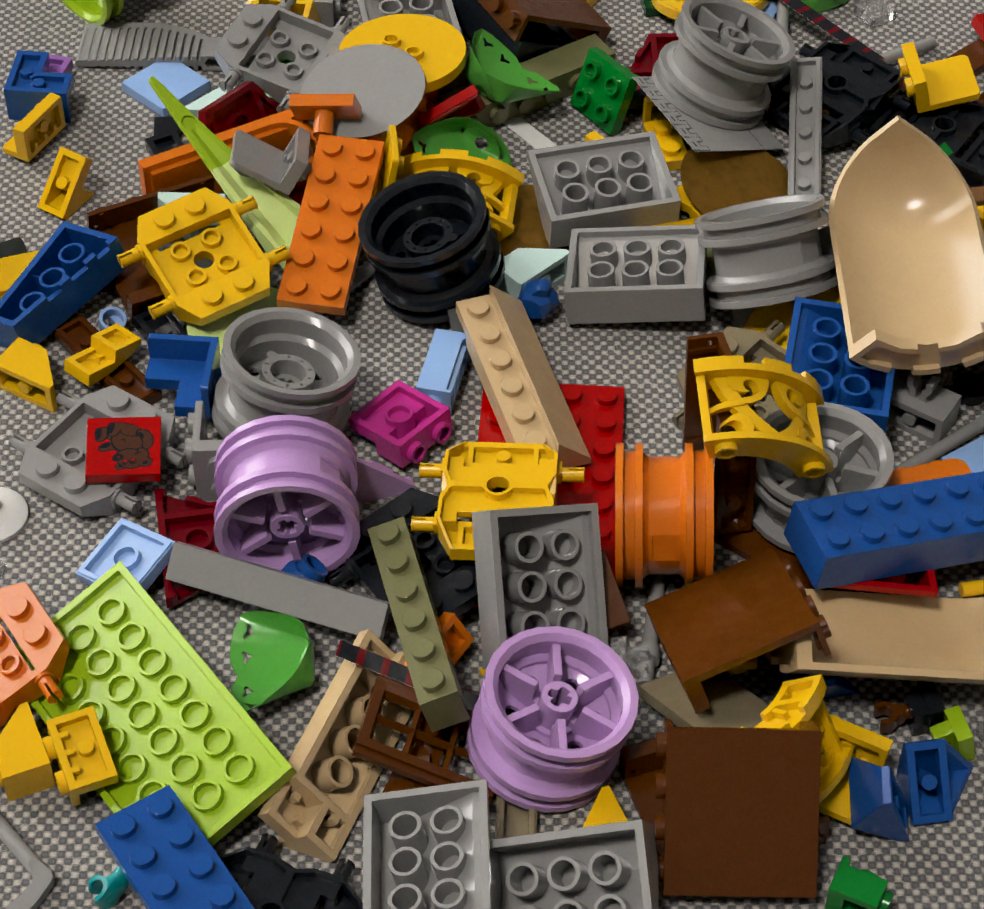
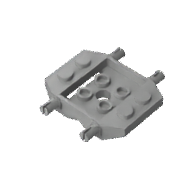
(293, 39)
(57, 459)

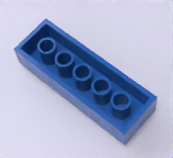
(889, 530)

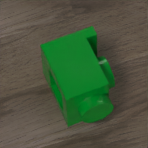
(857, 889)

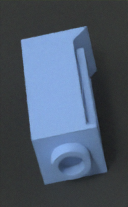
(444, 367)

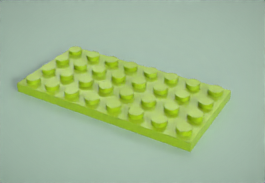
(160, 709)

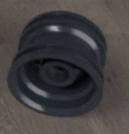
(430, 245)

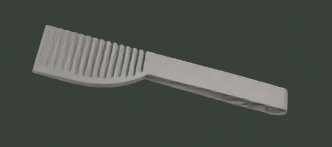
(148, 43)

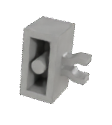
(922, 406)

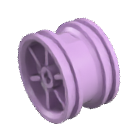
(286, 492)
(568, 723)

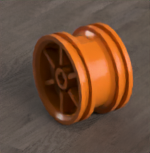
(663, 515)

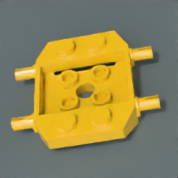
(195, 293)
(469, 474)

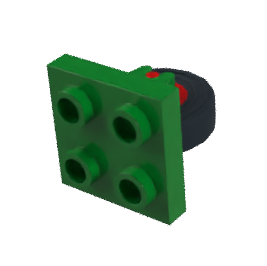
(606, 91)

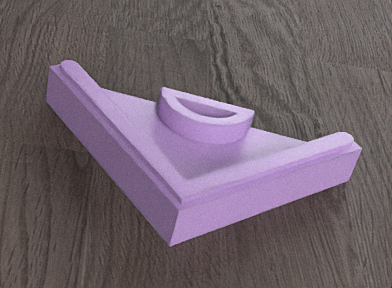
(379, 482)

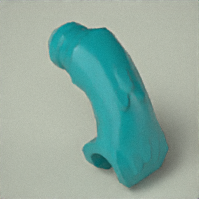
(109, 888)

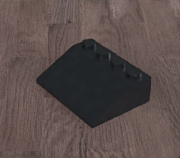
(535, 40)

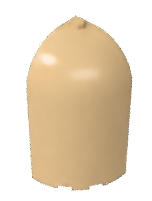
(908, 255)
(892, 638)

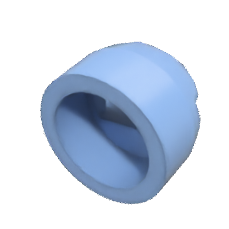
(114, 316)

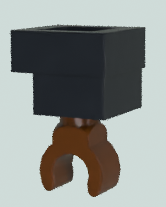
(920, 710)

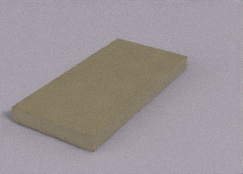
(729, 702)

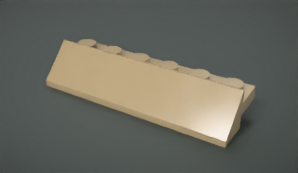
(519, 376)
(328, 790)

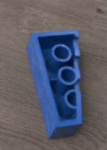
(58, 282)

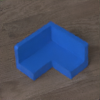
(31, 83)
(184, 365)

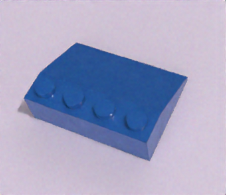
(820, 347)

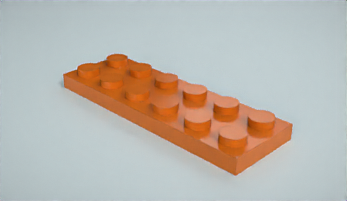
(326, 231)

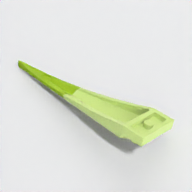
(276, 212)

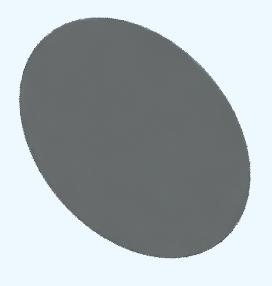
(381, 77)

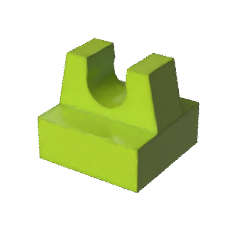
(956, 732)

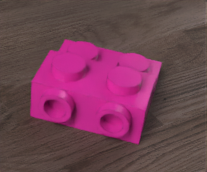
(403, 423)

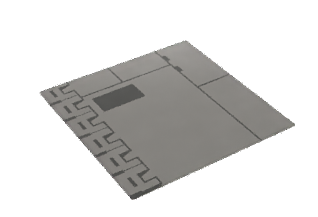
(703, 136)

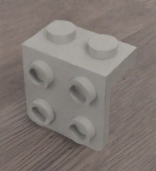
(270, 165)
(202, 453)

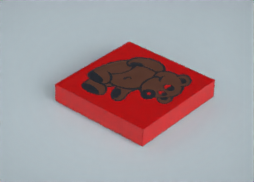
(123, 450)

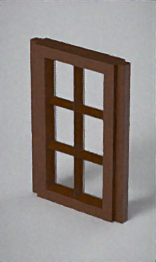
(402, 761)

